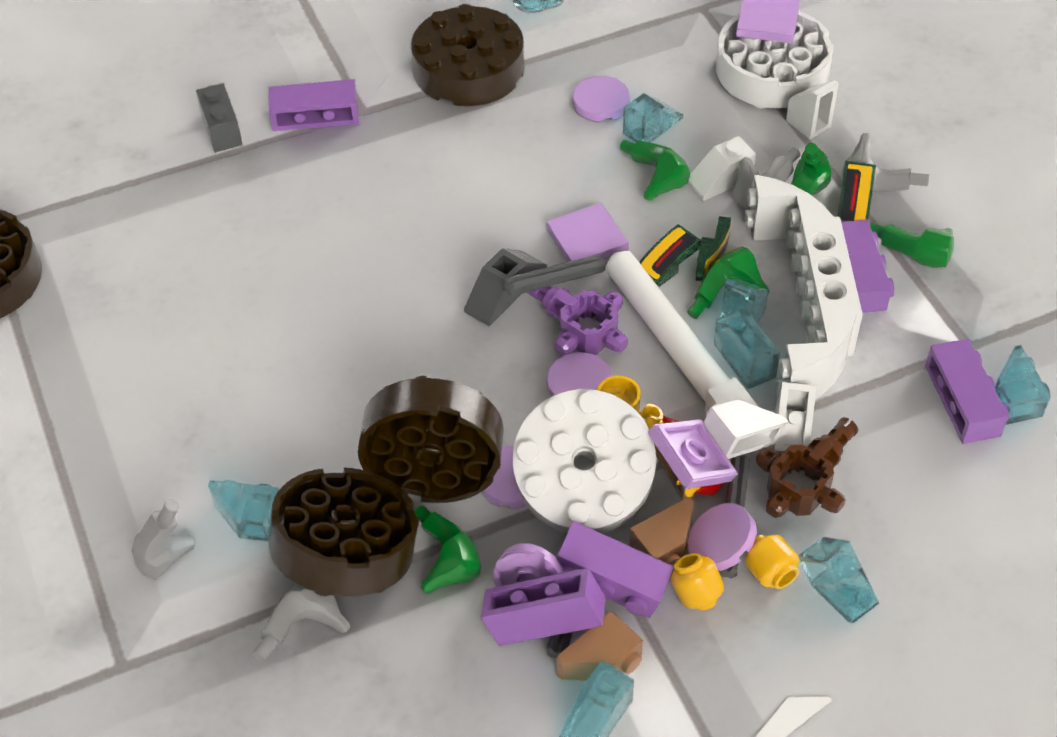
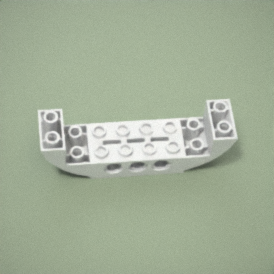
(823, 279)

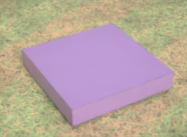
(768, 20)
(587, 233)
(692, 453)

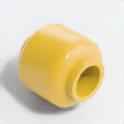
(772, 561)
(697, 581)

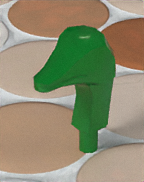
(670, 169)
(812, 170)
(930, 248)
(732, 265)
(458, 557)

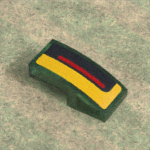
(856, 191)
(713, 248)
(665, 256)

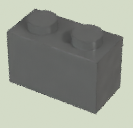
(219, 117)

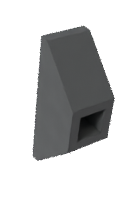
(488, 297)

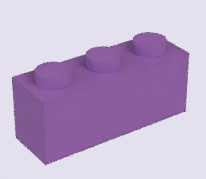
(313, 105)
(868, 266)
(966, 391)
(620, 570)
(543, 607)

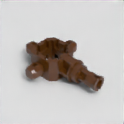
(817, 462)

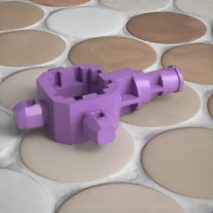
(568, 308)

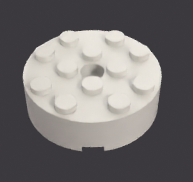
(773, 71)
(587, 426)

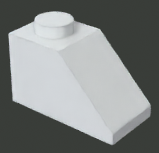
(813, 109)
(720, 168)
(743, 427)

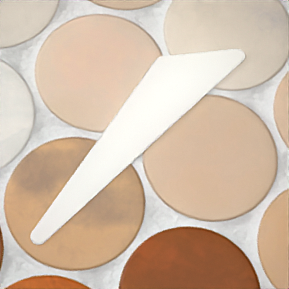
(792, 715)

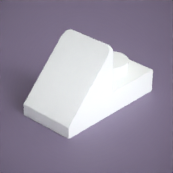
(797, 406)

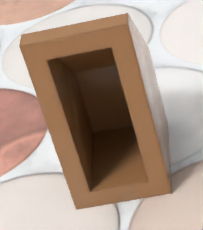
(664, 533)
(611, 643)

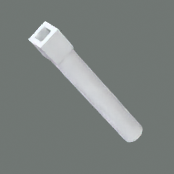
(674, 332)

